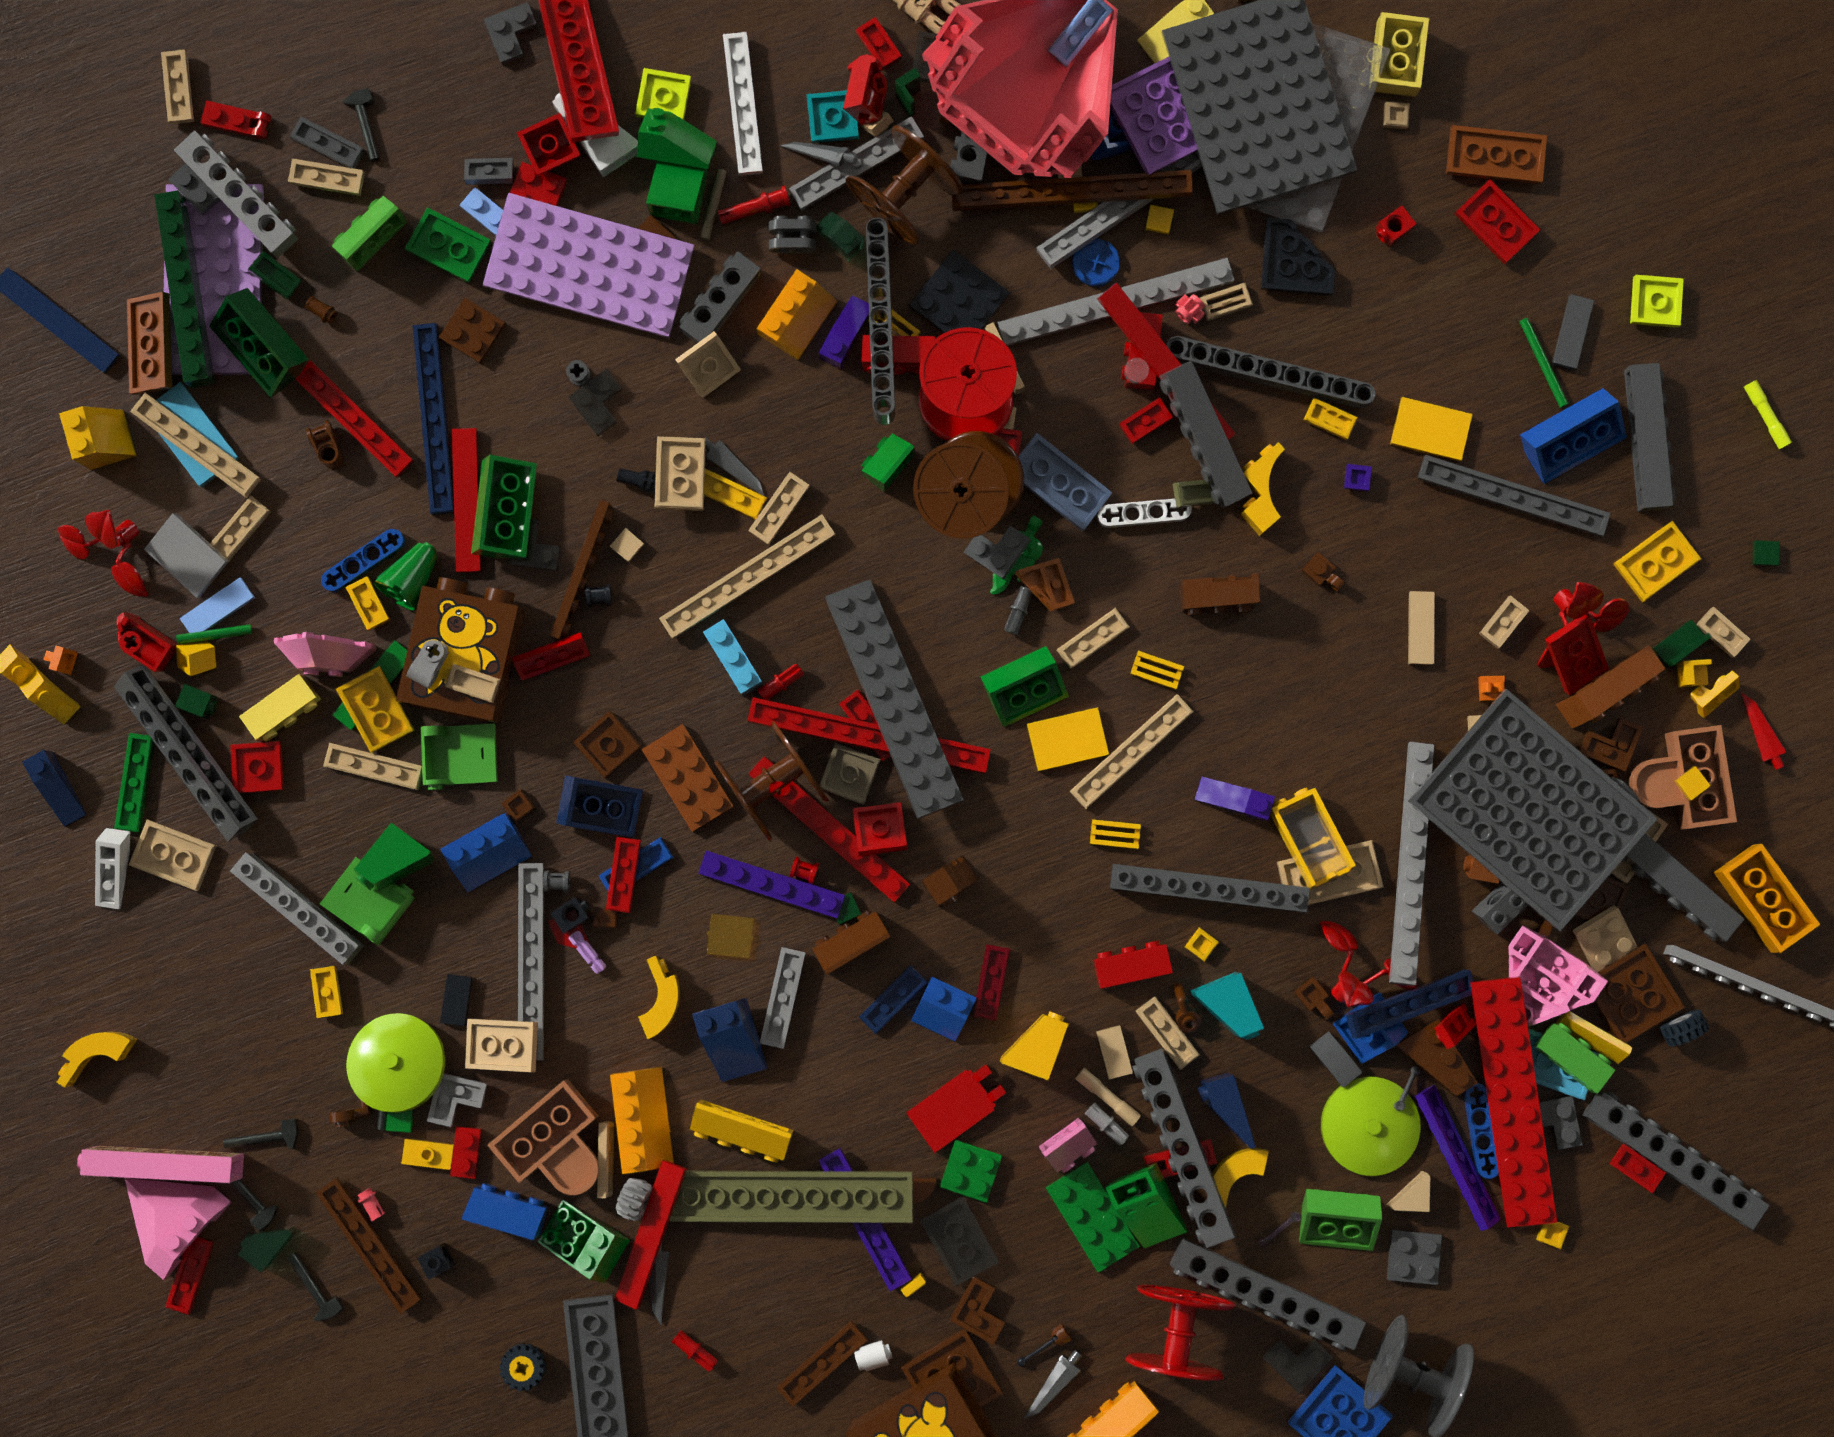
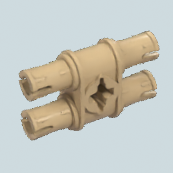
(922, 13)

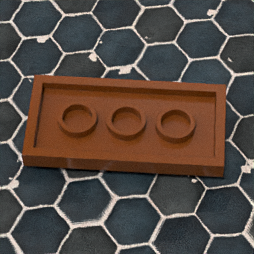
(1496, 154)
(149, 343)
(687, 778)

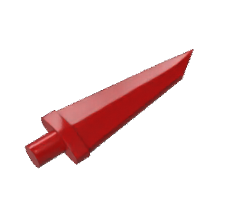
(1767, 741)

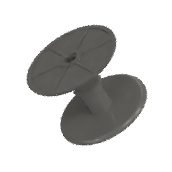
(1445, 1387)

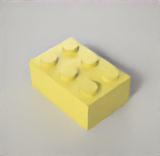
(1407, 44)

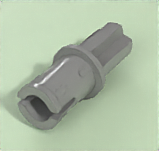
(1107, 1124)

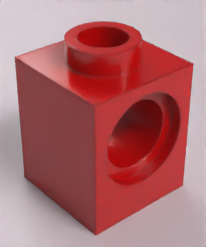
(1401, 219)

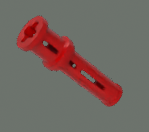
(766, 203)

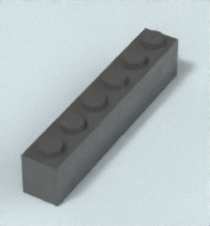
(1205, 434)
(1649, 437)
(1682, 889)

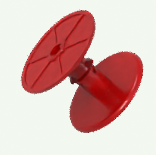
(966, 383)
(1179, 1333)

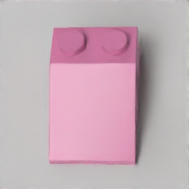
(1068, 1146)

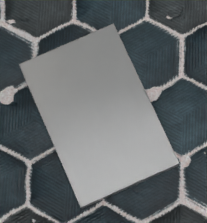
(186, 555)

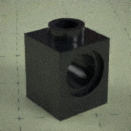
(562, 920)
(436, 1261)

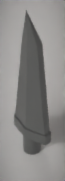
(830, 154)
(726, 460)
(658, 1283)
(1059, 1378)

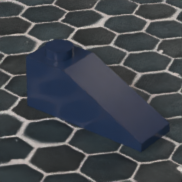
(54, 786)

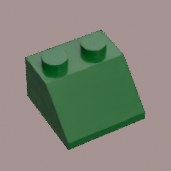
(888, 461)

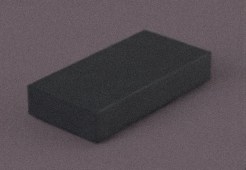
(456, 1000)

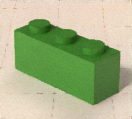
(1574, 1057)

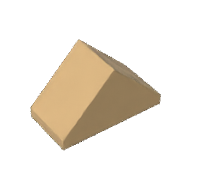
(1414, 1195)

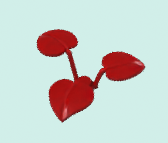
(102, 528)
(1583, 602)
(1349, 988)

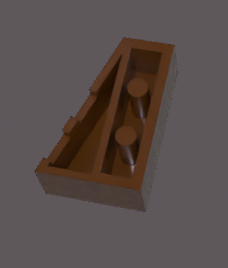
(1220, 594)
(949, 881)
(1432, 1057)

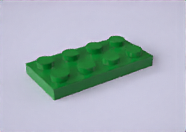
(1092, 1217)

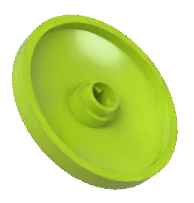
(396, 1063)
(1365, 1128)

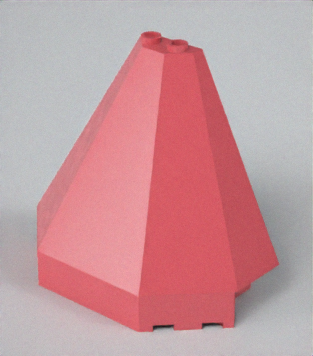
(1013, 93)

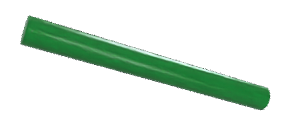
(1543, 362)

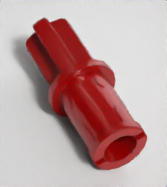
(780, 682)
(694, 1351)

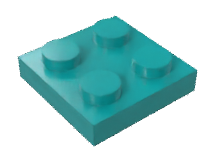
(829, 119)

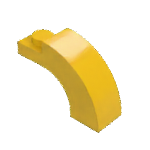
(667, 1000)
(83, 1050)
(1237, 1165)

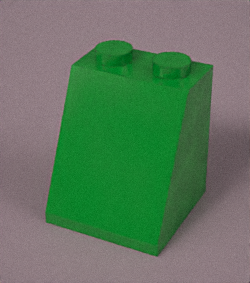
(676, 192)
(391, 859)

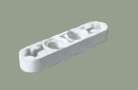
(1144, 515)

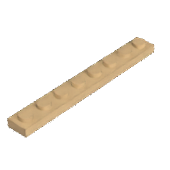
(747, 576)

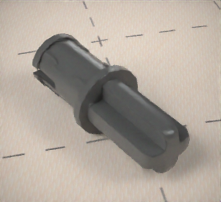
(1018, 610)

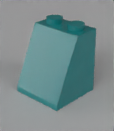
(1230, 1004)

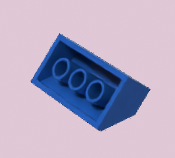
(1574, 435)

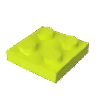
(663, 91)
(1656, 301)

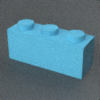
(733, 657)

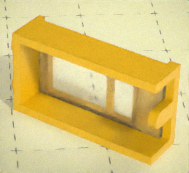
(1311, 838)

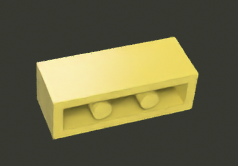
(280, 708)

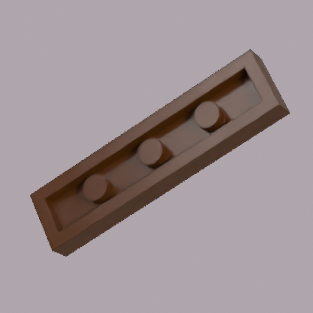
(821, 1363)

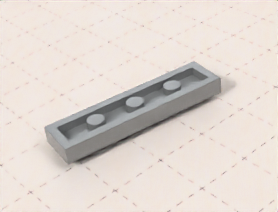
(782, 997)

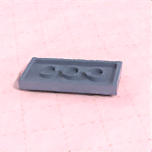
(1061, 482)

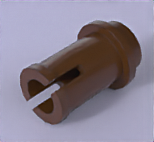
(325, 312)

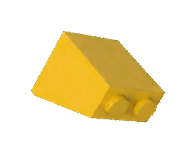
(97, 436)
(1038, 1046)

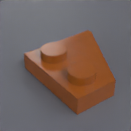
(1048, 584)

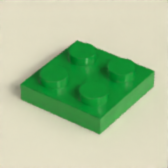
(970, 1170)

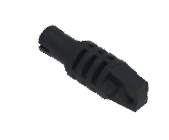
(643, 480)

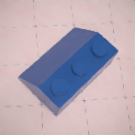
(486, 852)
(506, 1211)

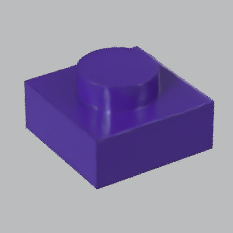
(1357, 477)

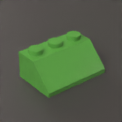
(369, 233)
(1340, 1219)

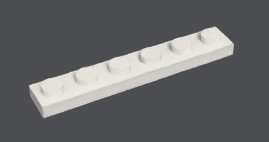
(742, 103)

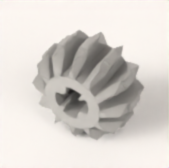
(633, 1199)

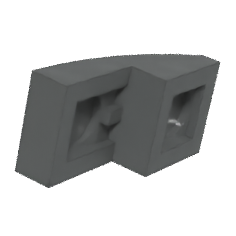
(1335, 1059)

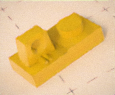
(1708, 700)

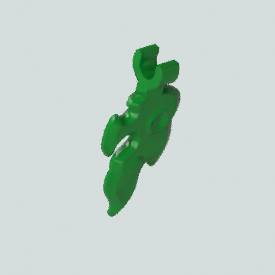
(1027, 558)

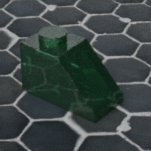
(841, 235)
(265, 1246)

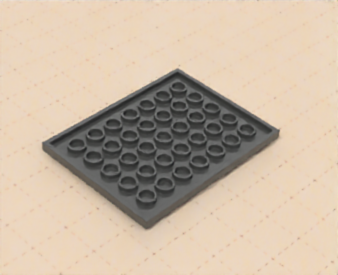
(1258, 102)
(1532, 809)

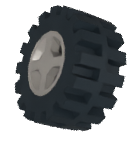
(1684, 1028)

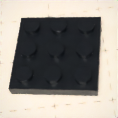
(959, 296)

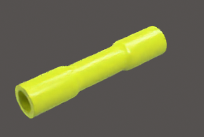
(1775, 428)

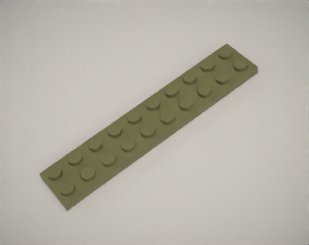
(795, 1196)

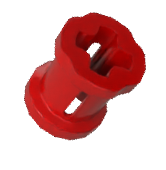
(804, 870)

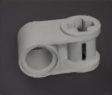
(425, 667)

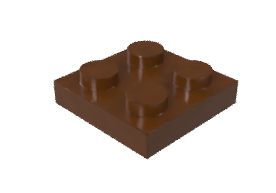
(472, 330)

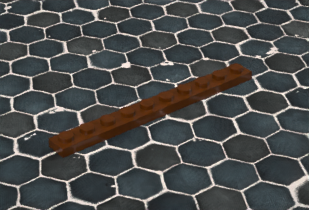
(1074, 190)

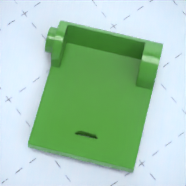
(456, 757)
(367, 911)

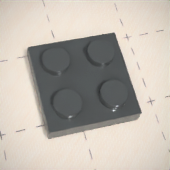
(1414, 1257)

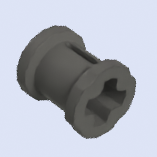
(571, 370)
(556, 881)

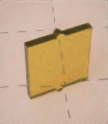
(730, 935)

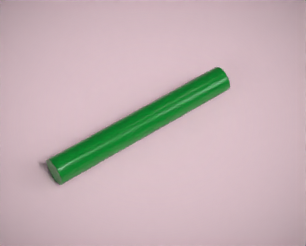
(213, 634)

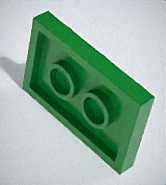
(448, 245)

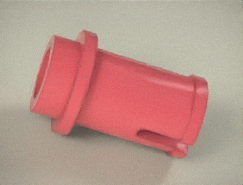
(371, 1204)

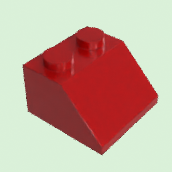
(548, 144)

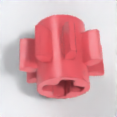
(1190, 308)

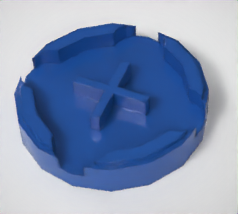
(1096, 263)

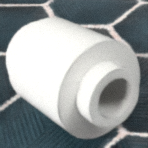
(873, 1356)

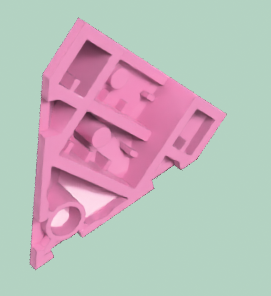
(324, 653)
(1550, 976)
(171, 1218)

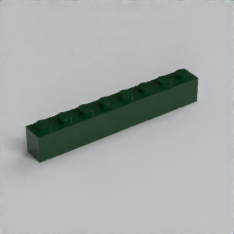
(184, 289)

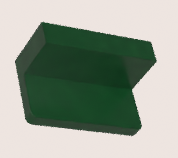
(905, 88)
(1680, 643)

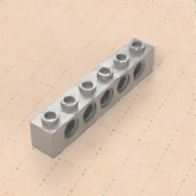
(198, 146)
(297, 908)

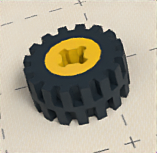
(530, 1361)

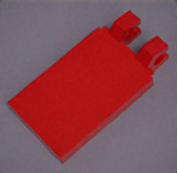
(954, 1107)

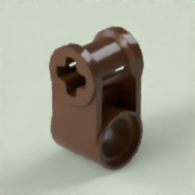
(325, 441)

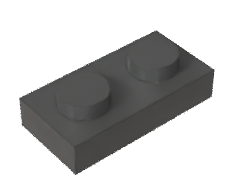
(489, 171)
(194, 189)

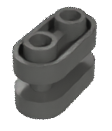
(783, 226)

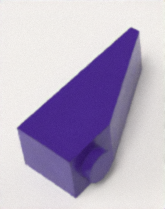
(845, 333)
(1235, 798)

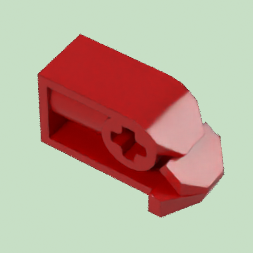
(865, 90)
(152, 646)

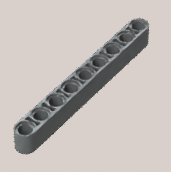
(880, 331)
(1280, 368)

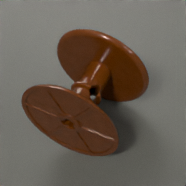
(923, 165)
(968, 484)
(758, 788)

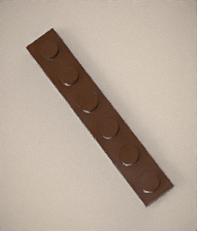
(585, 562)
(368, 1245)

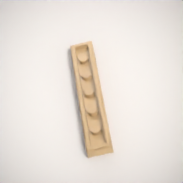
(195, 445)
(1131, 751)

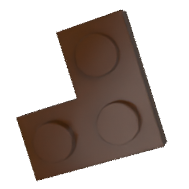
(1614, 751)
(971, 1313)

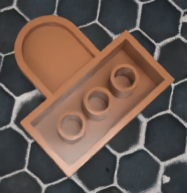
(1688, 748)
(550, 1141)

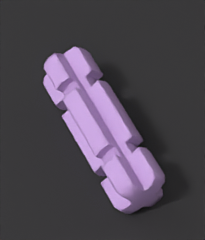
(587, 952)

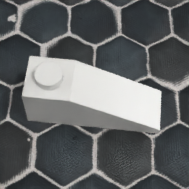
(111, 867)

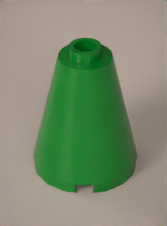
(408, 575)

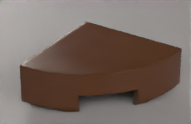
(606, 919)
(922, 1188)

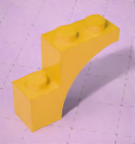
(1261, 512)
(36, 685)

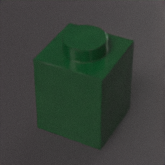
(197, 701)

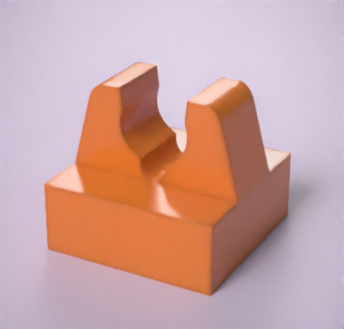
(61, 659)
(1490, 687)

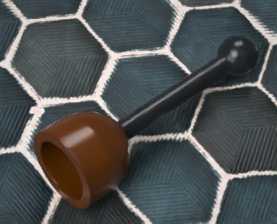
(1059, 1336)

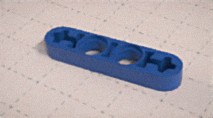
(361, 557)
(1481, 1130)

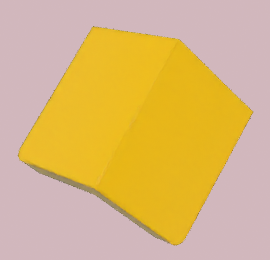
(196, 657)
(1693, 673)

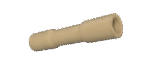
(1120, 1107)

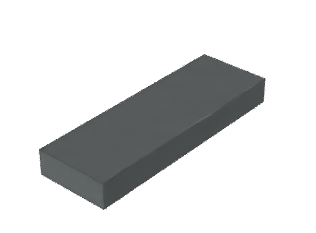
(327, 143)
(1572, 332)

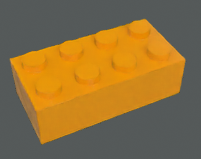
(1766, 898)

